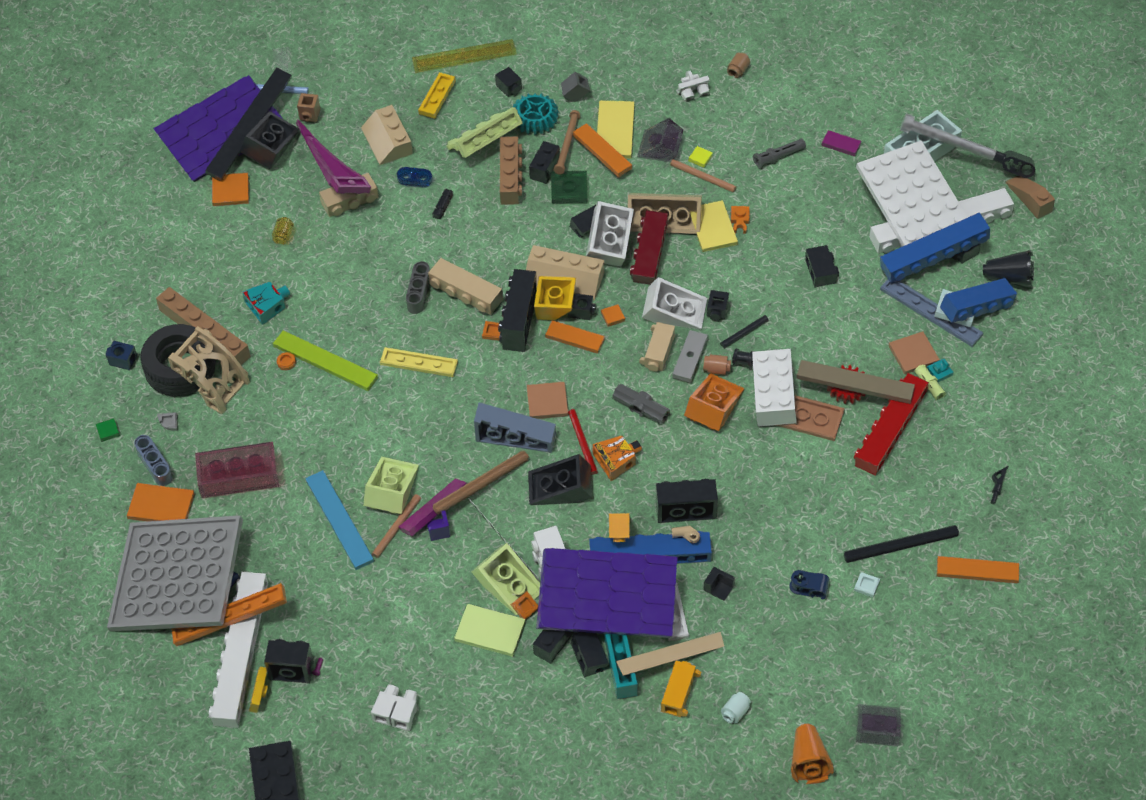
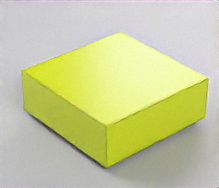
(700, 156)

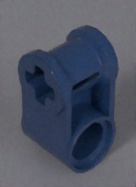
(811, 584)

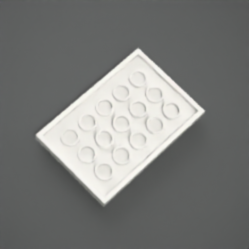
(911, 192)

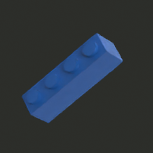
(978, 300)

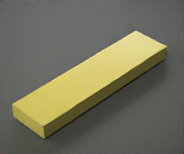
(418, 362)

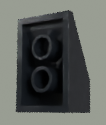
(269, 140)
(561, 482)

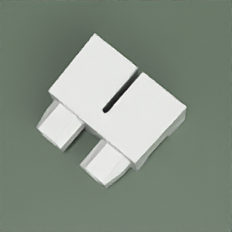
(395, 709)

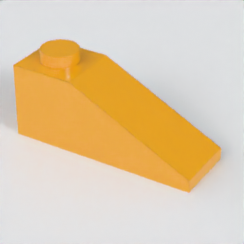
(619, 526)

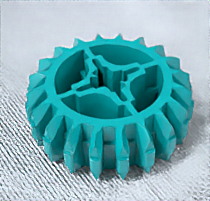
(534, 116)

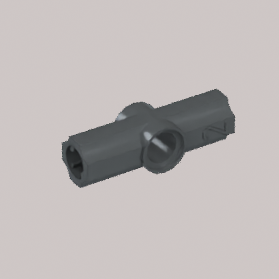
(641, 403)

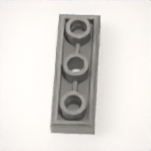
(690, 356)

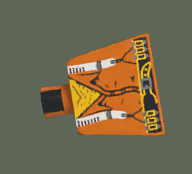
(616, 455)

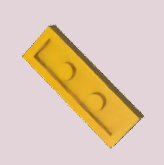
(437, 95)

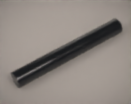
(743, 332)

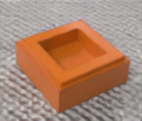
(613, 315)
(491, 331)
(524, 605)

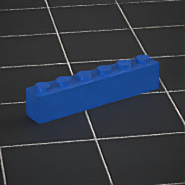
(935, 247)
(658, 545)

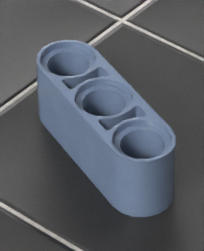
(152, 453)

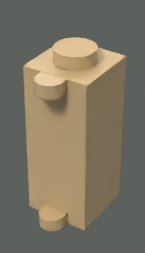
(659, 347)

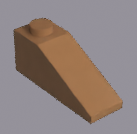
(1033, 195)

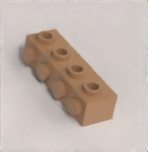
(509, 170)

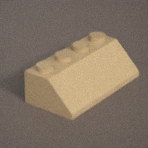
(675, 205)
(558, 263)

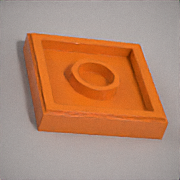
(231, 190)

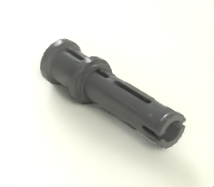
(771, 155)

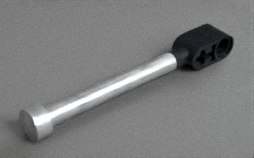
(1018, 159)

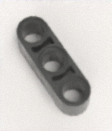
(418, 287)

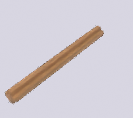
(480, 482)

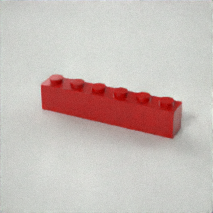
(889, 428)

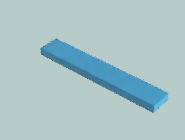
(339, 520)

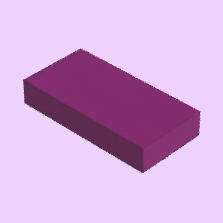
(841, 143)

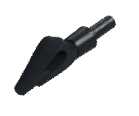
(998, 483)

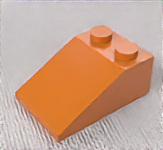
(713, 402)

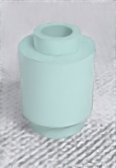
(735, 708)

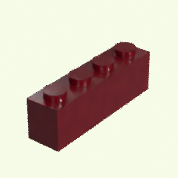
(650, 247)

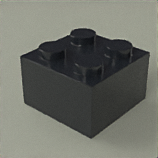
(289, 661)

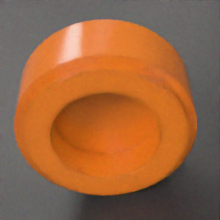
(286, 361)

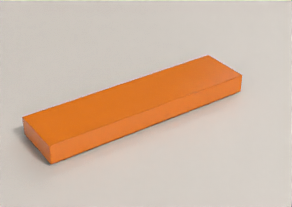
(602, 150)
(977, 569)

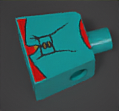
(265, 300)

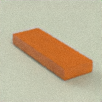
(575, 336)

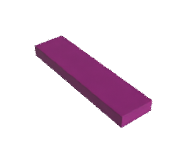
(426, 512)

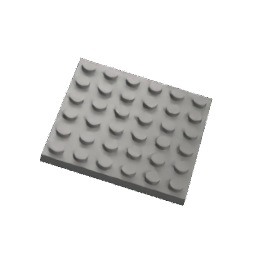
(175, 573)

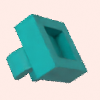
(940, 370)

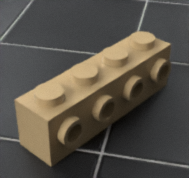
(465, 286)

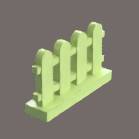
(485, 132)

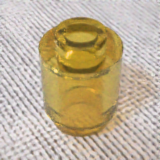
(282, 230)

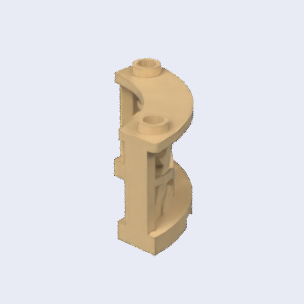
(213, 397)

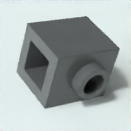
(575, 87)

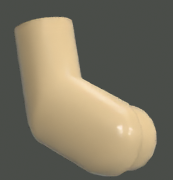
(687, 532)

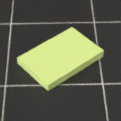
(490, 630)

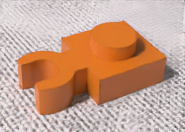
(740, 217)

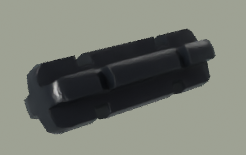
(442, 204)

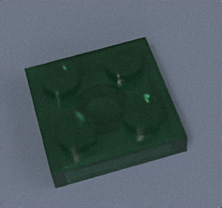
(569, 187)

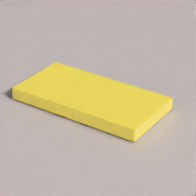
(616, 125)

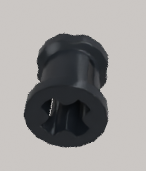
(742, 358)

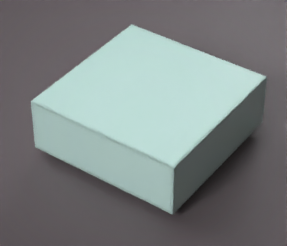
(866, 584)

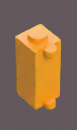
(679, 688)

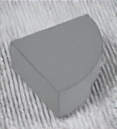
(168, 420)

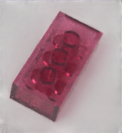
(237, 469)

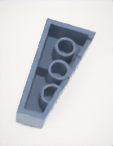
(513, 429)

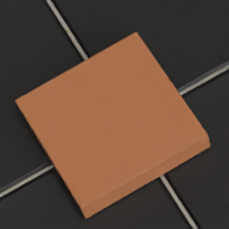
(913, 352)
(547, 400)

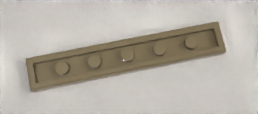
(855, 381)

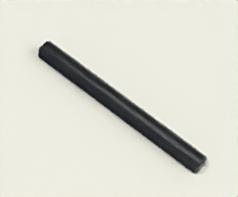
(901, 543)

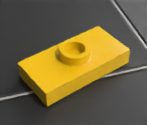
(259, 689)

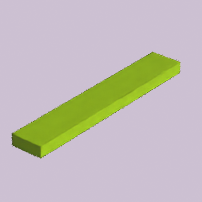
(325, 360)

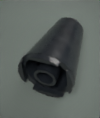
(1016, 268)

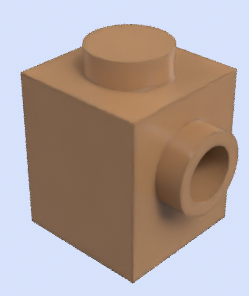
(308, 107)

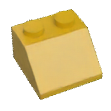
(554, 297)

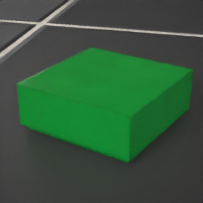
(107, 430)

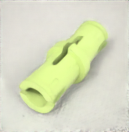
(933, 385)

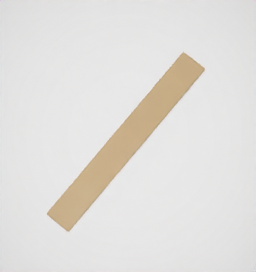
(670, 653)

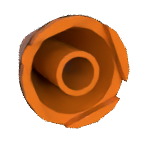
(810, 756)

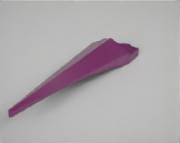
(336, 173)

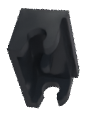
(582, 222)
(588, 653)

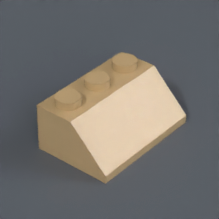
(387, 135)

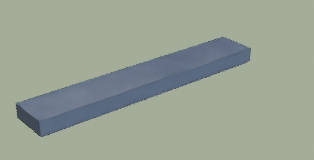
(927, 309)

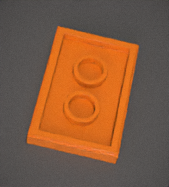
(159, 503)

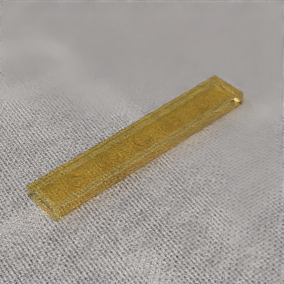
(463, 56)

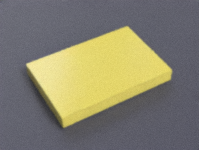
(715, 227)

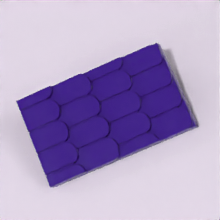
(203, 128)
(607, 592)

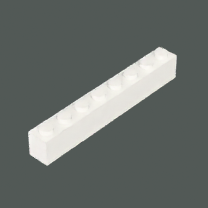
(990, 205)
(237, 658)

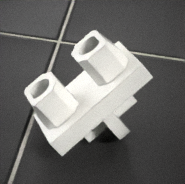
(693, 82)

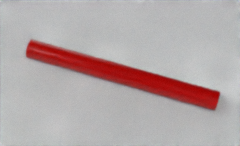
(582, 440)

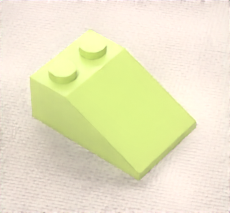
(390, 485)
(506, 576)

